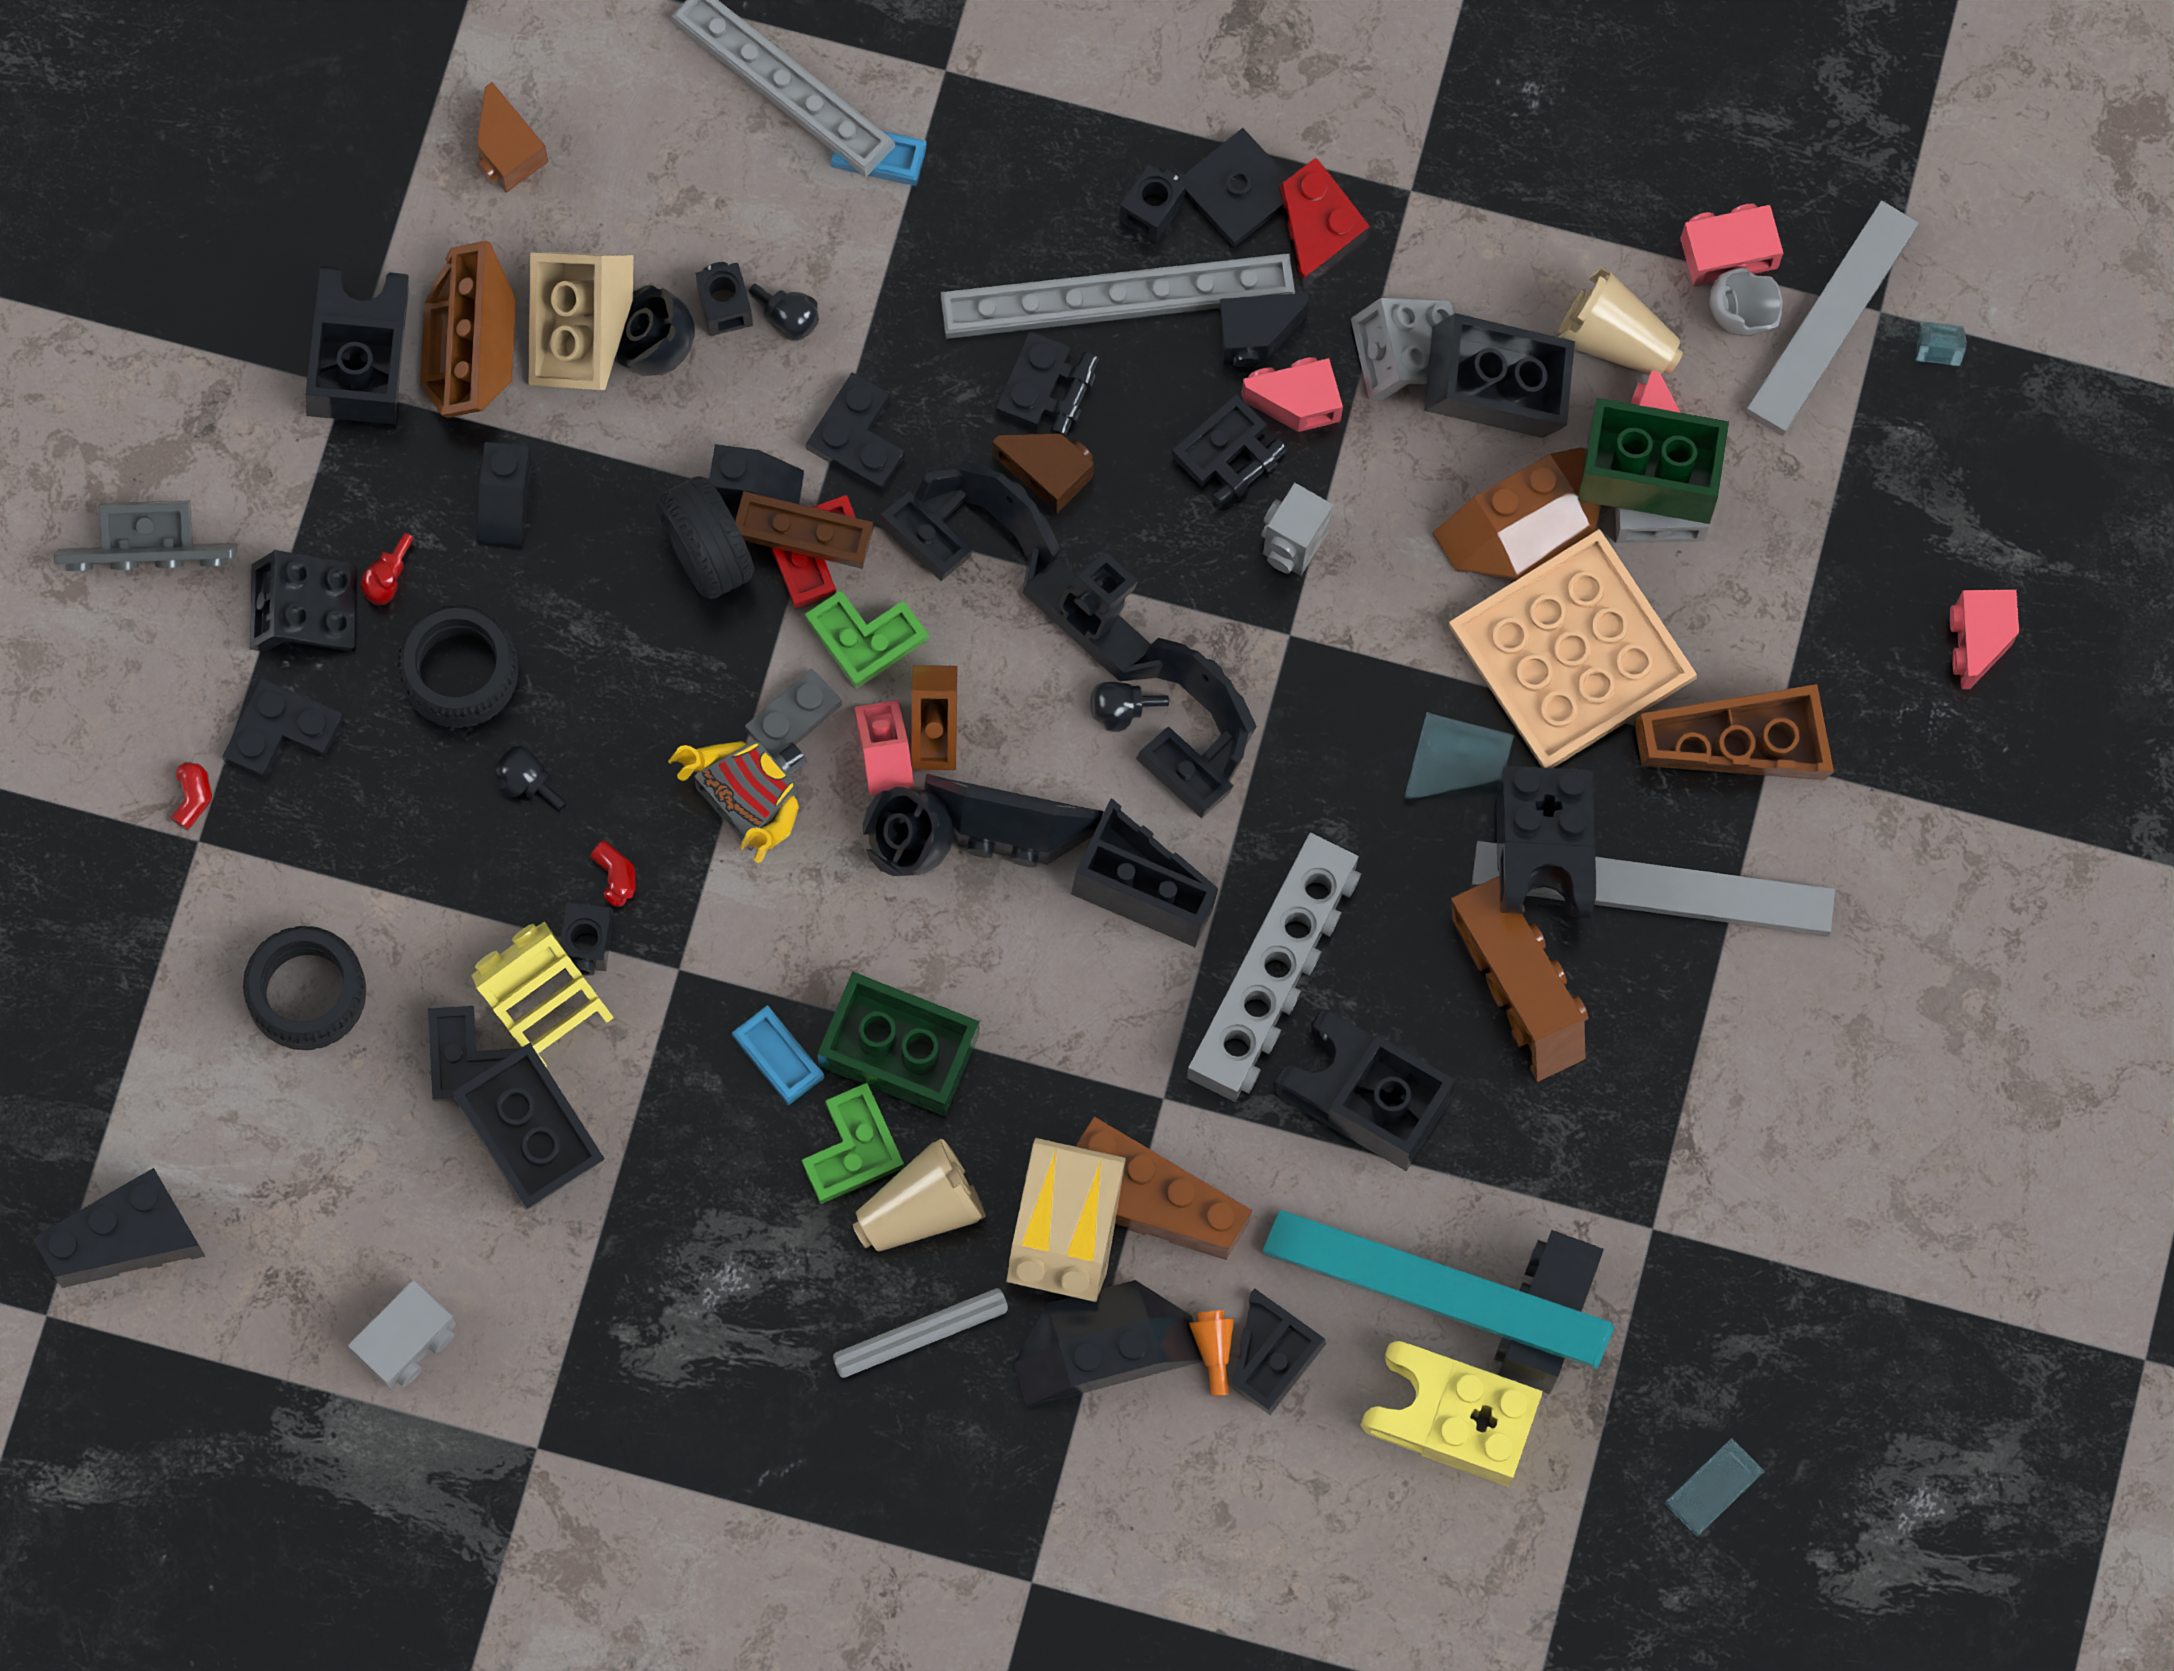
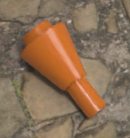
(1213, 1340)

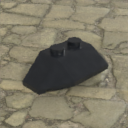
(1012, 823)
(1103, 1343)

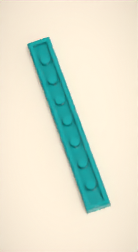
(1439, 1289)

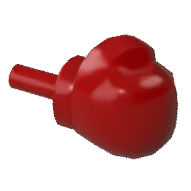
(380, 579)

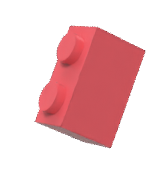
(1731, 242)

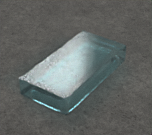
(1714, 1487)

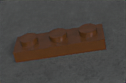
(804, 530)

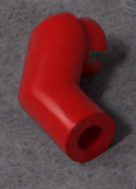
(620, 873)

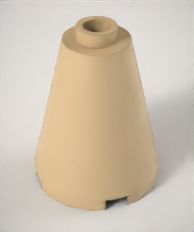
(1619, 327)
(920, 1201)

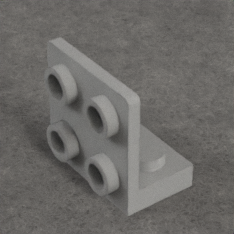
(1396, 342)

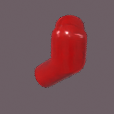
(196, 793)

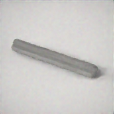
(920, 1332)

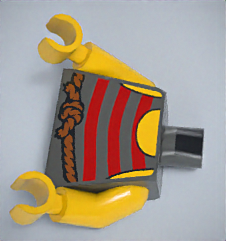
(747, 788)

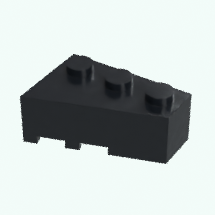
(1143, 880)

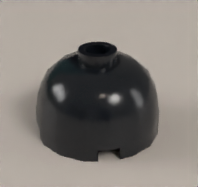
(655, 333)
(908, 831)

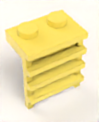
(522, 969)

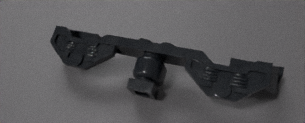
(1089, 613)

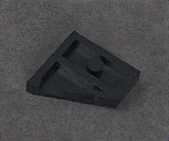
(1272, 1353)

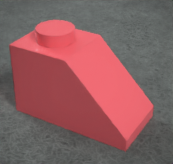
(884, 746)

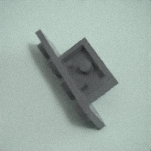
(145, 533)

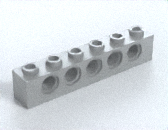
(1316, 863)

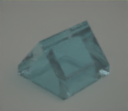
(1941, 343)

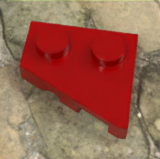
(1319, 216)

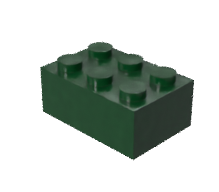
(1653, 461)
(898, 1043)

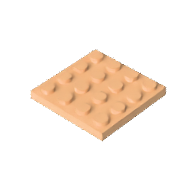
(1572, 650)

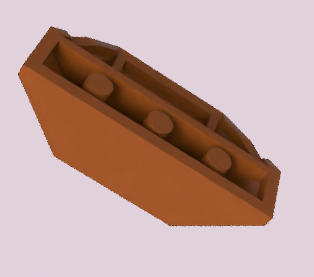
(468, 332)
(1521, 519)

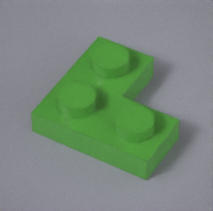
(865, 648)
(865, 1148)

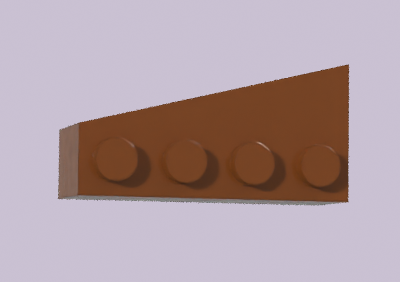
(1751, 734)
(1523, 979)
(1166, 1199)

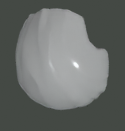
(1745, 302)

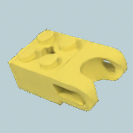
(1440, 1416)

